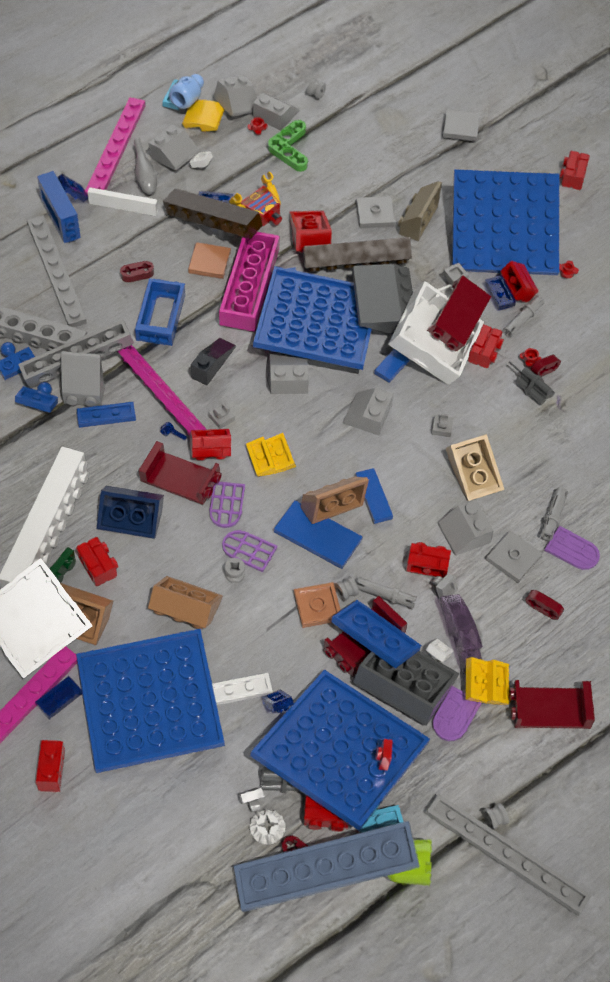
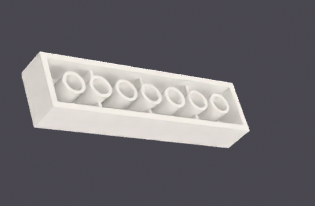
(48, 514)

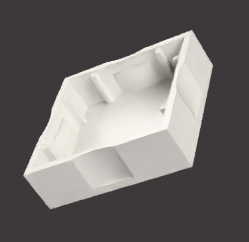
(420, 346)
(37, 618)

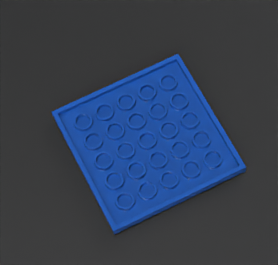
(506, 220)
(312, 319)
(149, 700)
(331, 745)

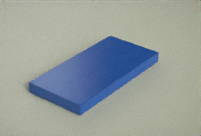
(324, 538)
(376, 633)

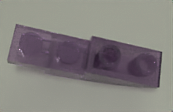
(462, 628)

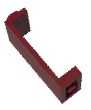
(460, 314)
(178, 475)
(350, 652)
(552, 707)

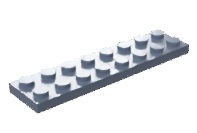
(326, 866)

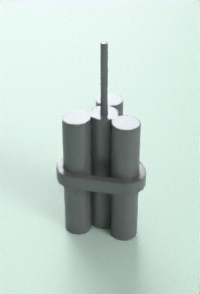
(534, 385)
(273, 782)

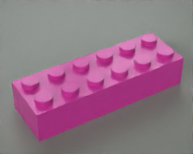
(249, 281)

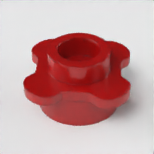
(257, 125)
(568, 269)
(530, 356)

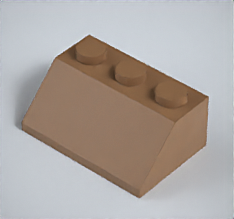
(334, 499)
(184, 602)
(96, 610)

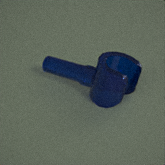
(168, 428)

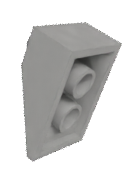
(288, 374)
(82, 379)

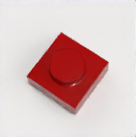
(384, 754)

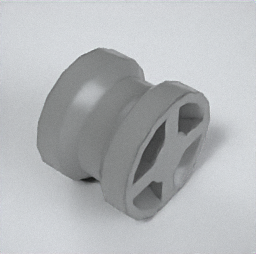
(316, 88)
(234, 576)
(346, 588)
(496, 816)

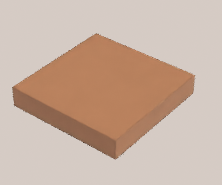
(209, 260)
(316, 604)

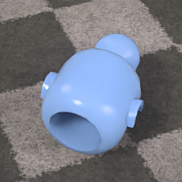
(186, 91)

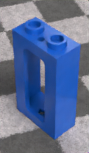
(58, 207)
(155, 289)

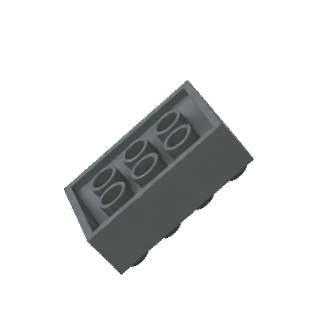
(381, 295)
(413, 687)

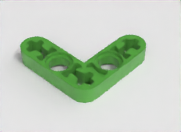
(297, 160)

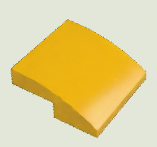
(204, 114)
(270, 455)
(487, 681)

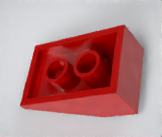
(309, 228)

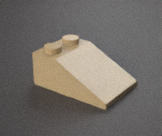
(475, 467)

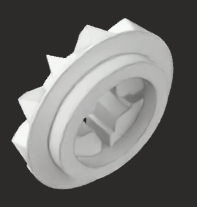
(260, 834)

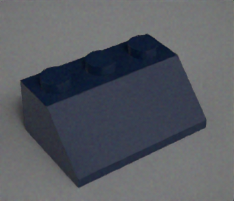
(129, 511)

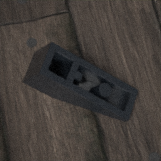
(211, 360)

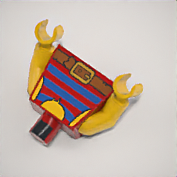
(264, 200)

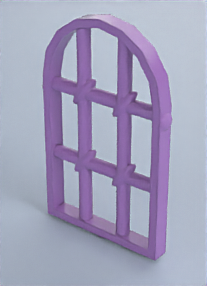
(221, 497)
(252, 556)

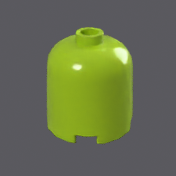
(420, 875)

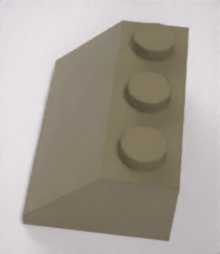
(420, 211)

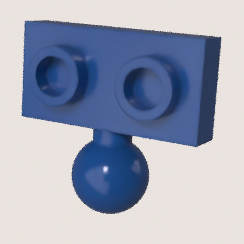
(9, 365)
(39, 398)

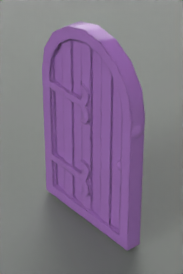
(573, 549)
(454, 715)

